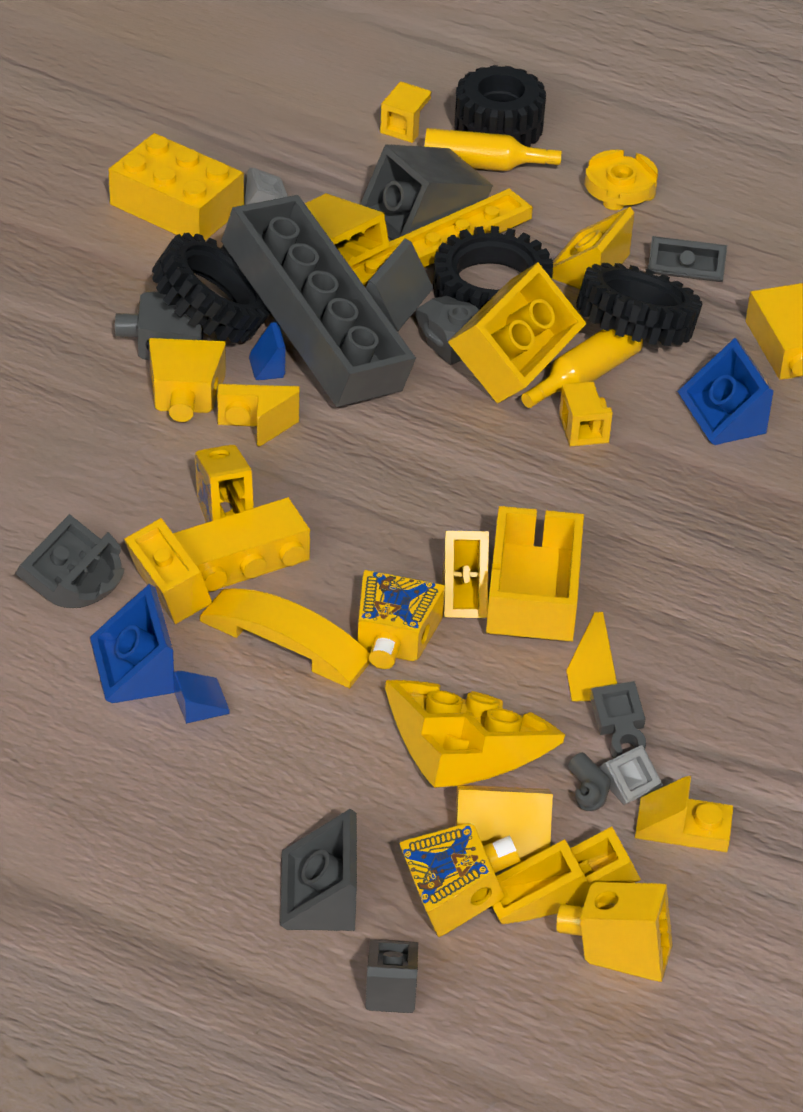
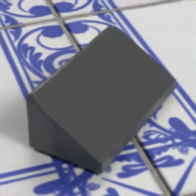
(687, 259)

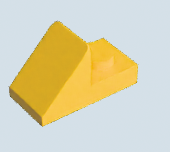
(264, 406)
(675, 819)

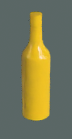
(489, 150)
(584, 363)

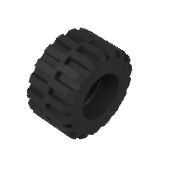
(501, 103)

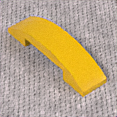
(292, 626)

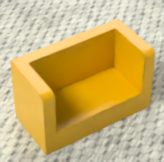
(170, 569)

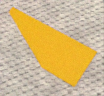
(592, 661)

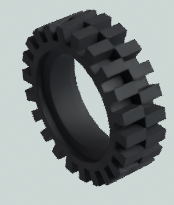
(483, 249)
(177, 279)
(638, 304)

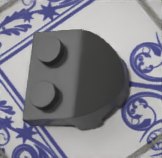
(73, 566)

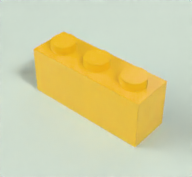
(247, 543)

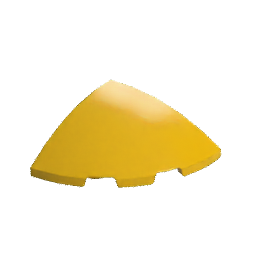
(465, 738)

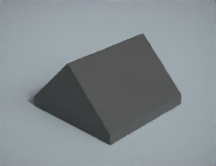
(400, 284)
(321, 878)

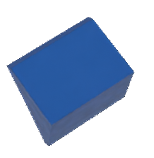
(729, 396)
(135, 651)

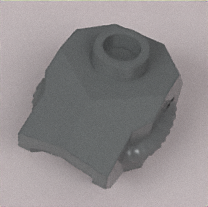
(441, 320)

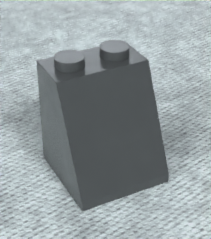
(421, 186)

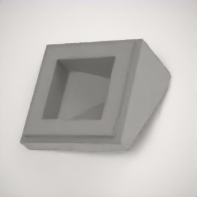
(263, 187)
(631, 775)

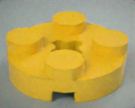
(621, 179)

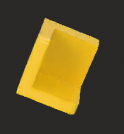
(402, 111)

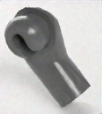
(594, 782)

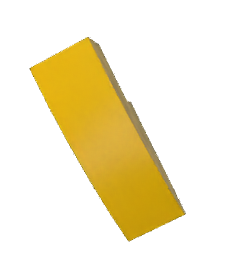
(562, 877)

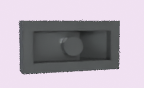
(392, 976)

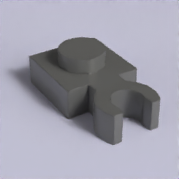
(620, 713)

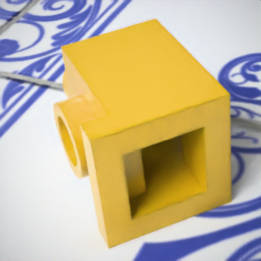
(584, 414)

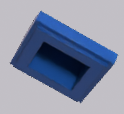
(268, 354)
(199, 696)

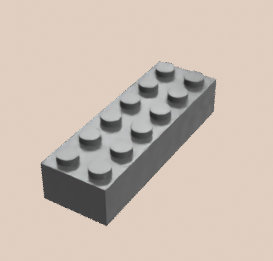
(318, 300)

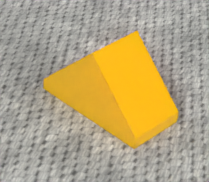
(466, 574)

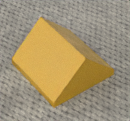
(597, 244)
(505, 812)

